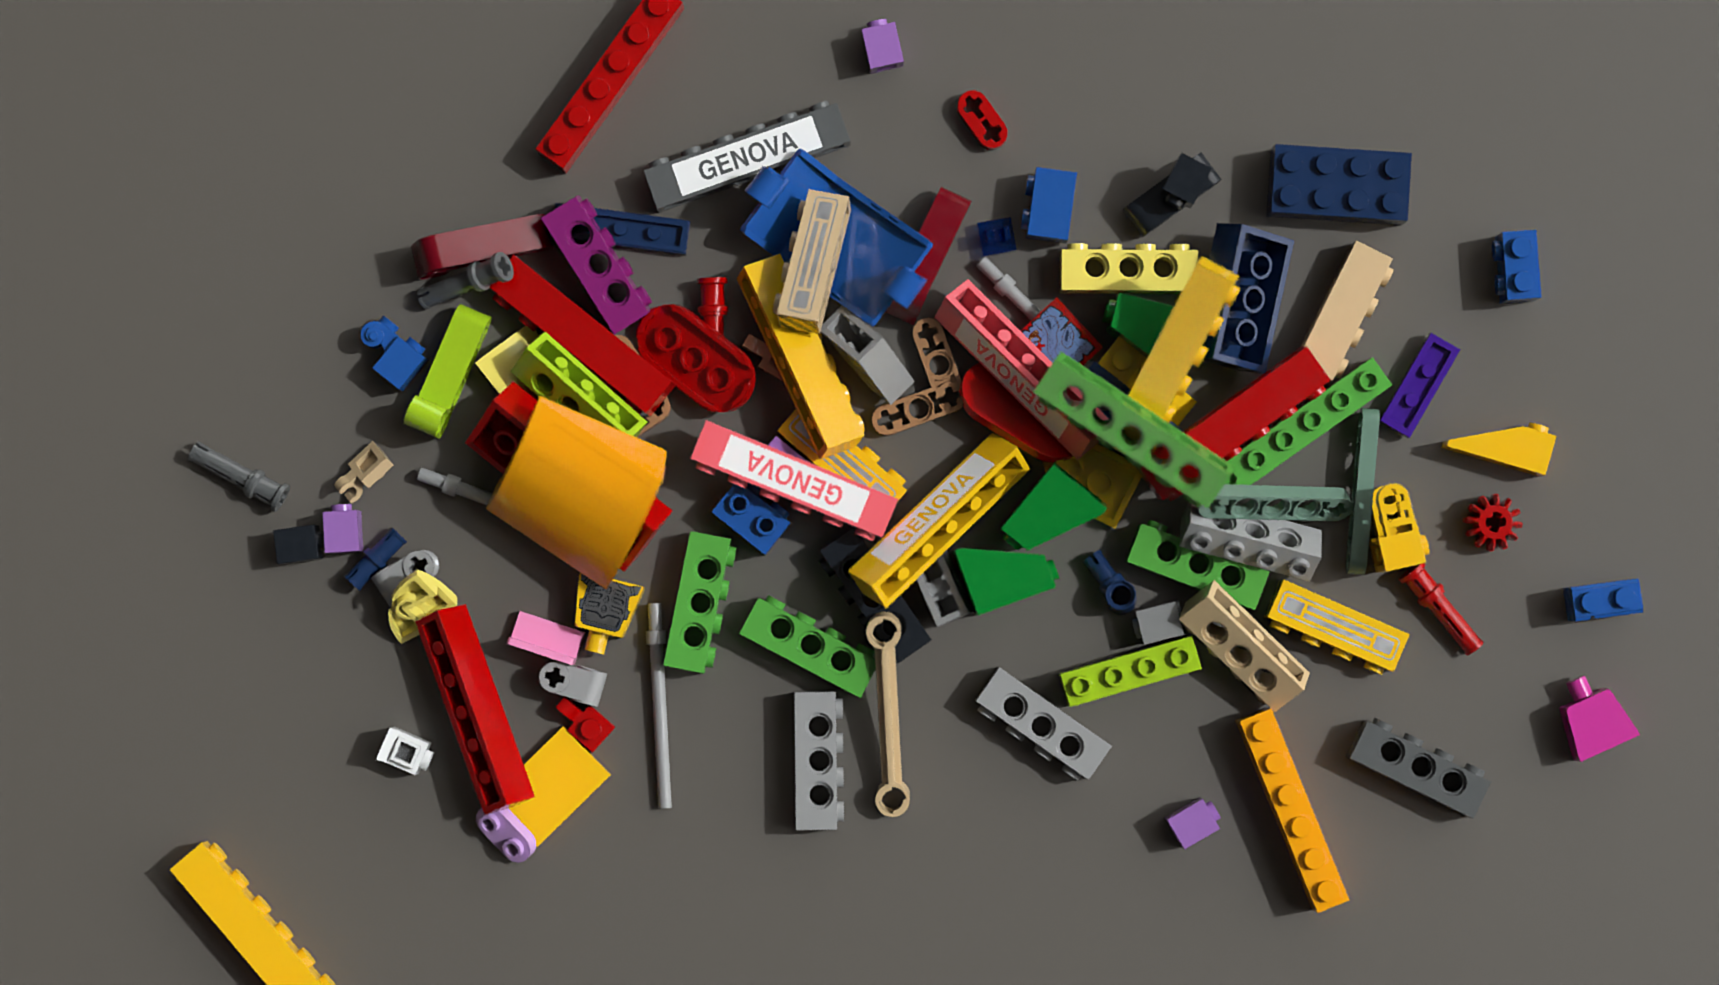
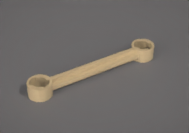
(888, 714)

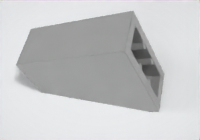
(867, 354)

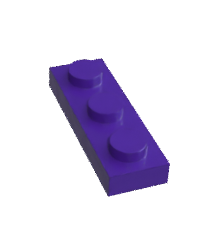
(1419, 385)

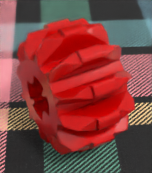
(1499, 533)

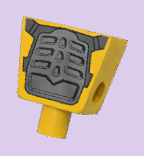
(605, 610)

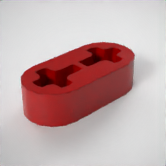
(975, 124)

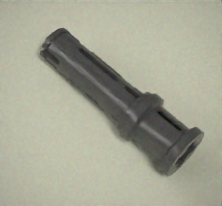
(476, 277)
(252, 482)

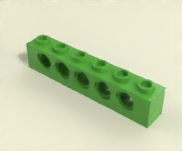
(1127, 412)
(1308, 423)

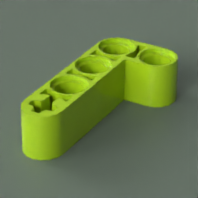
(448, 372)

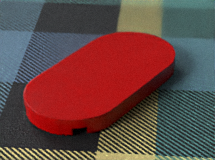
(696, 358)
(1000, 412)

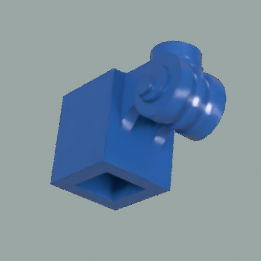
(401, 358)

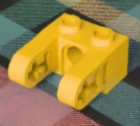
(1397, 539)

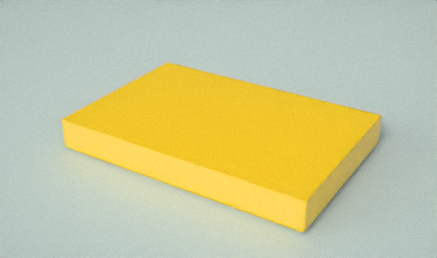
(561, 780)

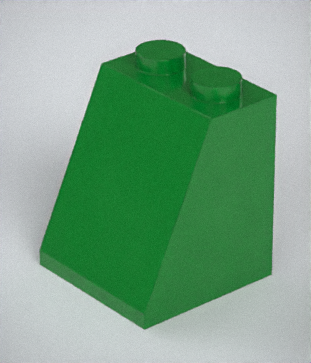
(1136, 320)
(1051, 509)
(1003, 577)

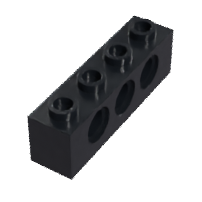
(852, 547)

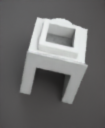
(405, 751)

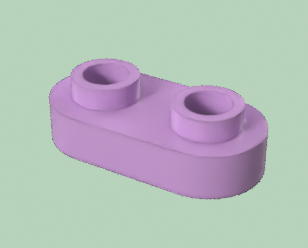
(507, 832)

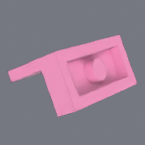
(546, 638)

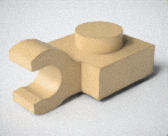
(365, 470)

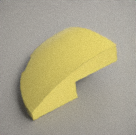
(500, 361)
(414, 599)

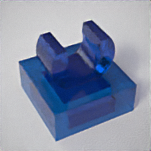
(996, 237)

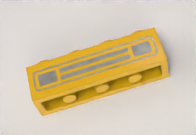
(853, 463)
(1336, 626)

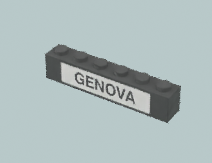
(740, 159)

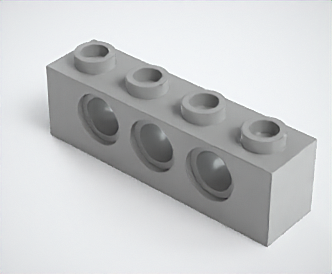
(1264, 544)
(1090, 746)
(809, 814)

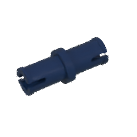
(375, 558)

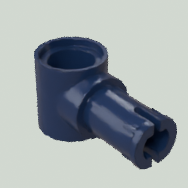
(1110, 583)

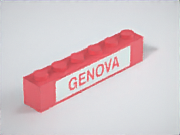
(1010, 360)
(794, 479)

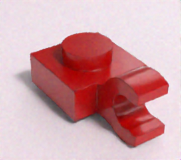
(589, 725)

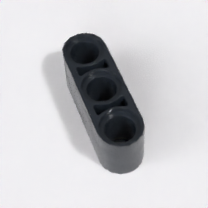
(1150, 208)

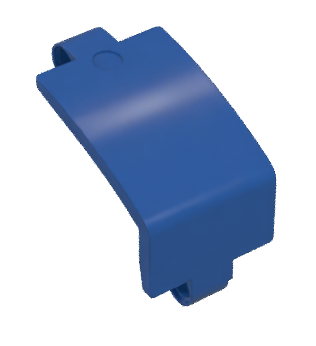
(877, 247)

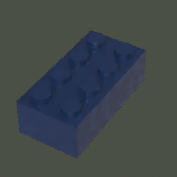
(1339, 184)
(1250, 322)

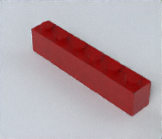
(608, 81)
(583, 337)
(1249, 413)
(475, 709)

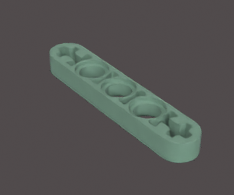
(1362, 491)
(1327, 503)

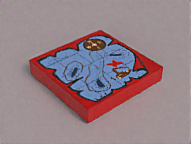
(1059, 330)

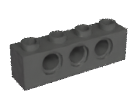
(1367, 751)

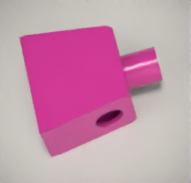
(1594, 720)

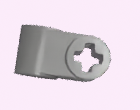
(392, 575)
(580, 682)

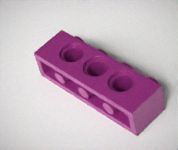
(561, 225)

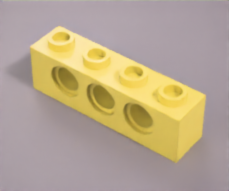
(1075, 279)

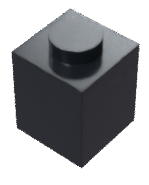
(1185, 182)
(299, 544)

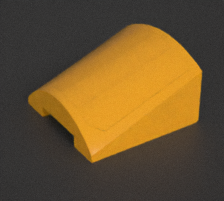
(579, 488)

